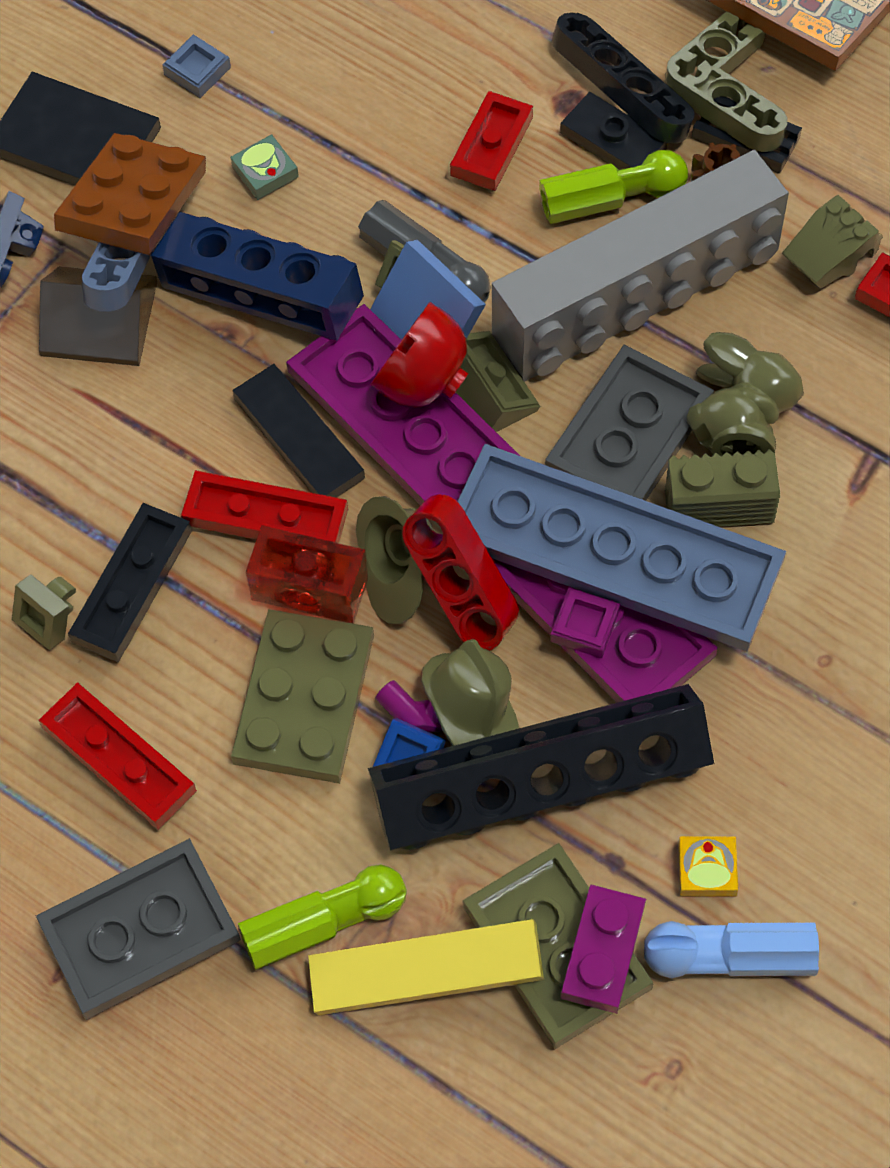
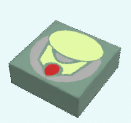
(264, 167)

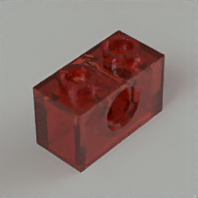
(307, 574)

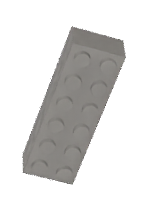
(638, 265)

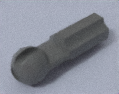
(387, 223)

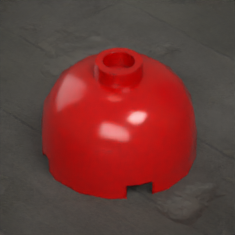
(425, 361)

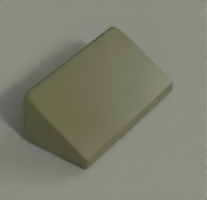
(493, 384)

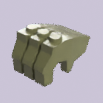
(832, 242)

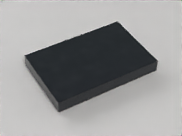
(65, 127)

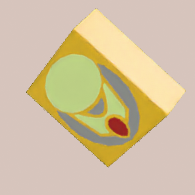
(708, 866)

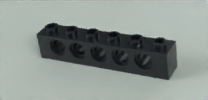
(513, 756)

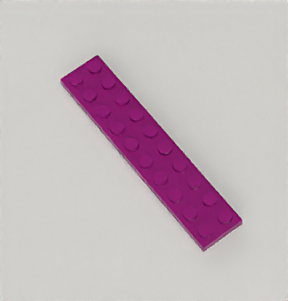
(433, 453)

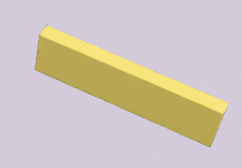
(425, 967)

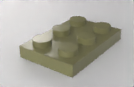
(303, 696)
(554, 896)

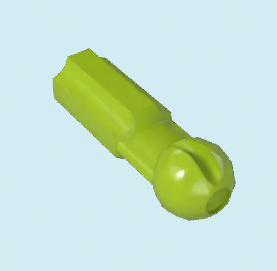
(606, 186)
(317, 917)

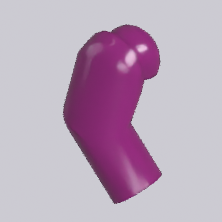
(402, 706)

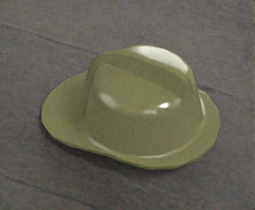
(394, 577)
(470, 693)

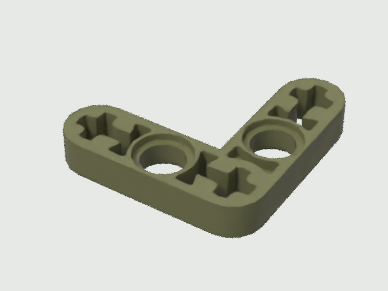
(765, 123)

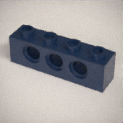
(258, 275)

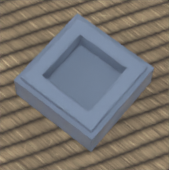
(196, 66)

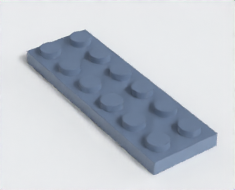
(620, 547)

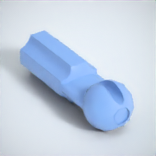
(733, 949)

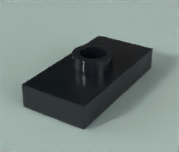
(609, 133)

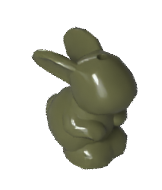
(754, 393)

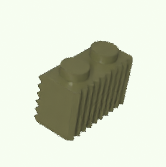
(724, 488)

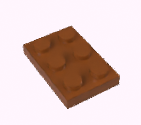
(130, 193)

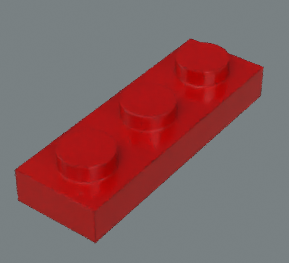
(244, 505)
(118, 756)

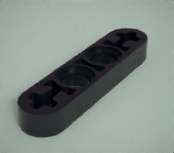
(658, 111)

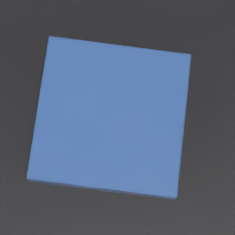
(417, 281)

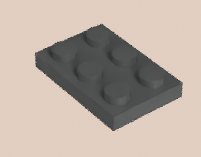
(629, 425)
(138, 928)

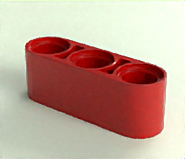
(460, 547)

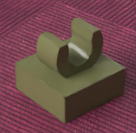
(43, 609)

